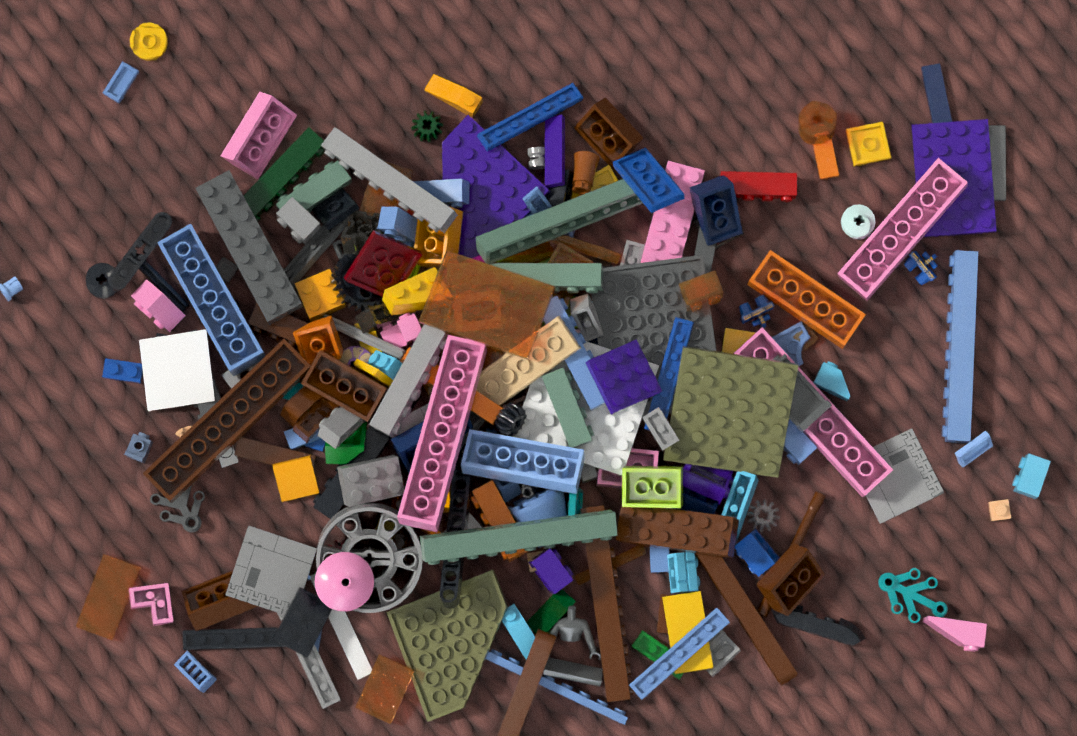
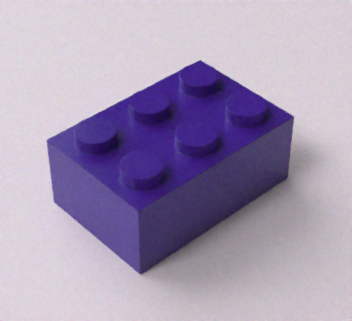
(551, 571)

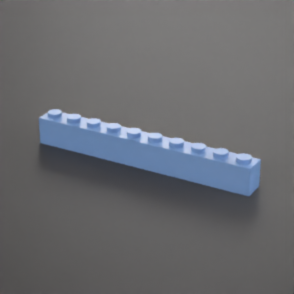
(961, 346)

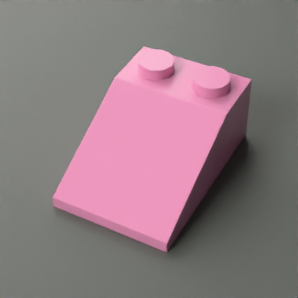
(962, 633)

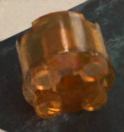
(826, 122)

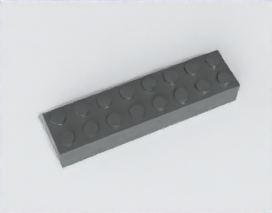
(249, 247)

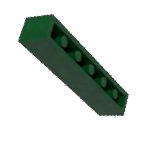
(284, 172)

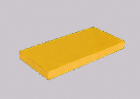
(682, 615)

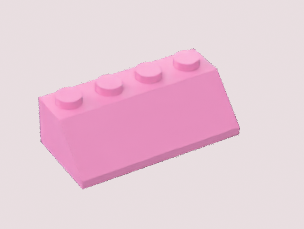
(259, 135)

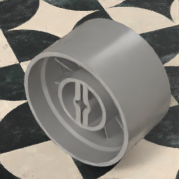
(391, 556)

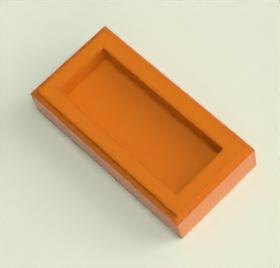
(826, 160)

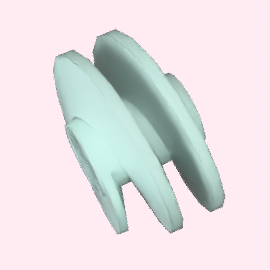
(850, 227)

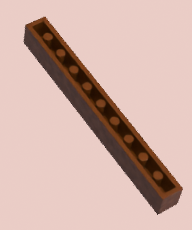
(607, 617)

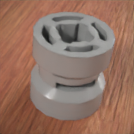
(537, 158)

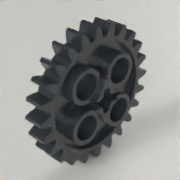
(351, 292)

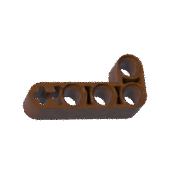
(299, 405)

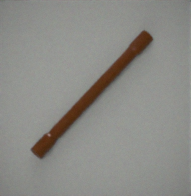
(813, 508)

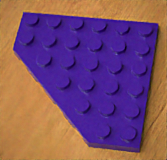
(494, 180)

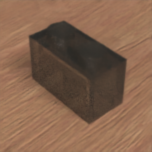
(376, 318)

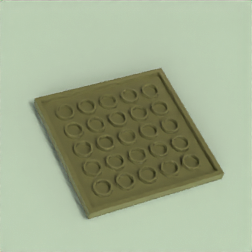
(731, 411)

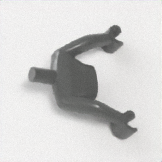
(572, 629)

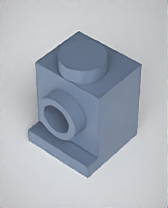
(139, 454)

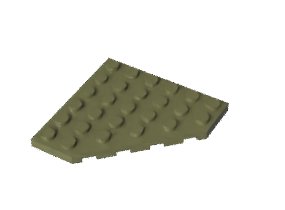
(449, 644)

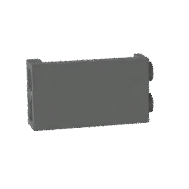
(806, 402)

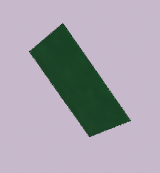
(550, 612)

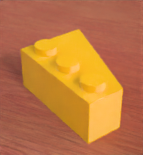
(410, 294)

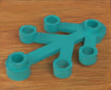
(909, 594)

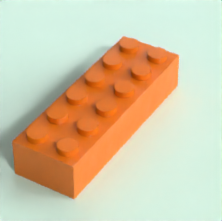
(806, 299)

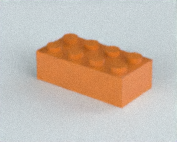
(494, 511)

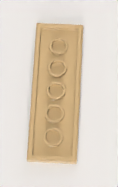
(513, 374)

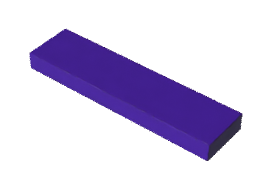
(555, 151)

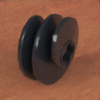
(95, 274)

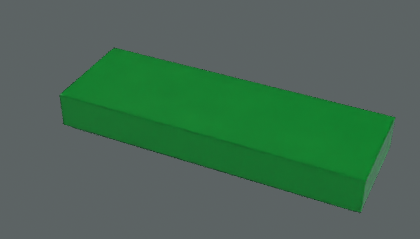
(651, 648)

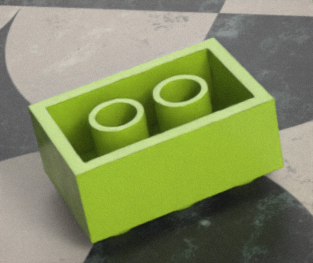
(652, 486)

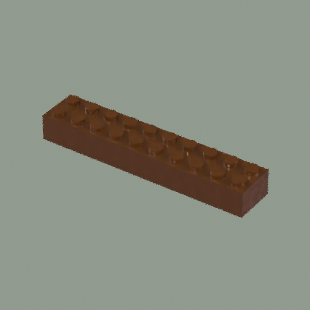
(227, 421)

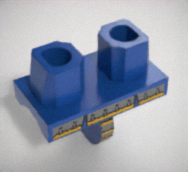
(916, 260)
(763, 307)

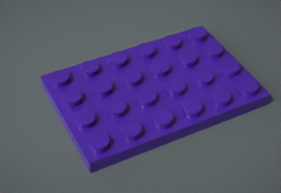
(966, 151)

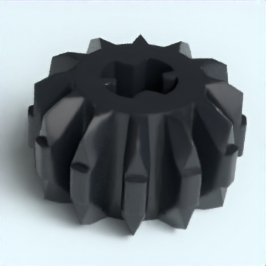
(510, 419)

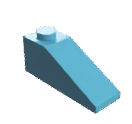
(518, 630)

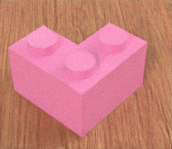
(156, 304)
(404, 333)
(157, 598)

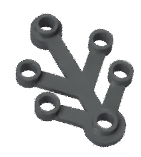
(181, 504)

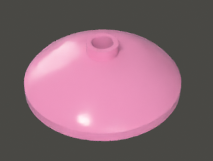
(330, 576)

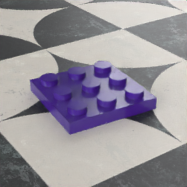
(623, 377)

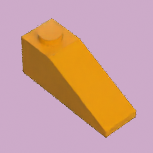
(454, 95)

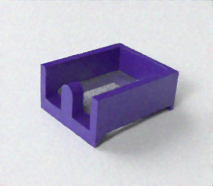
(708, 481)

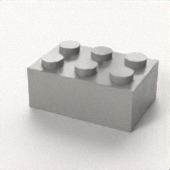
(371, 480)

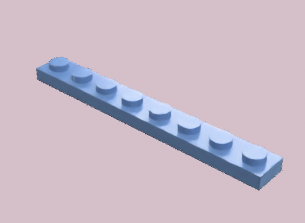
(563, 689)

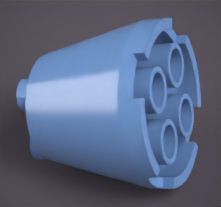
(540, 506)

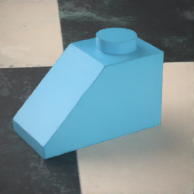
(832, 381)

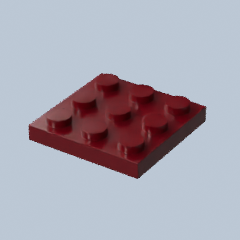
(382, 263)

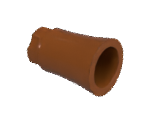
(584, 171)

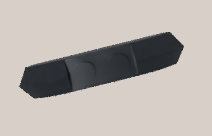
(843, 632)

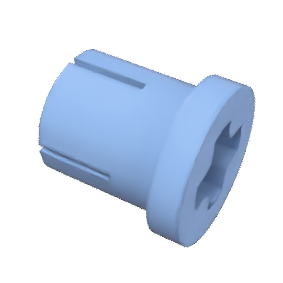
(10, 288)

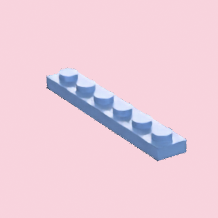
(679, 653)

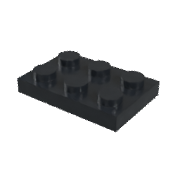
(302, 622)

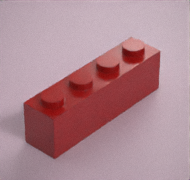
(763, 185)

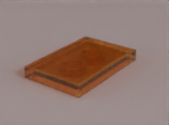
(385, 689)

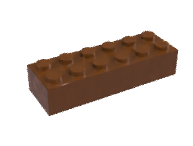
(678, 530)

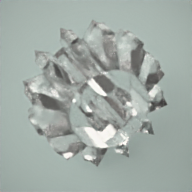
(760, 521)

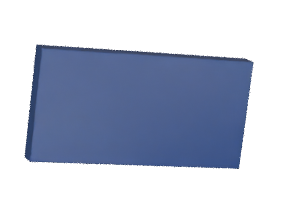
(648, 180)

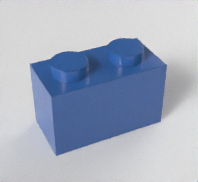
(756, 553)

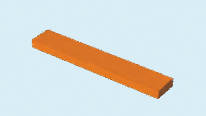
(481, 405)

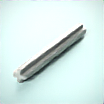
(368, 338)

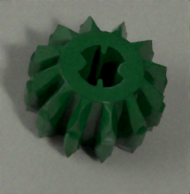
(419, 126)

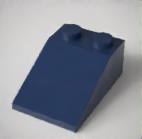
(716, 209)

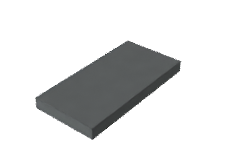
(998, 160)

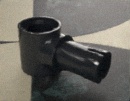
(529, 491)

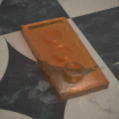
(108, 597)

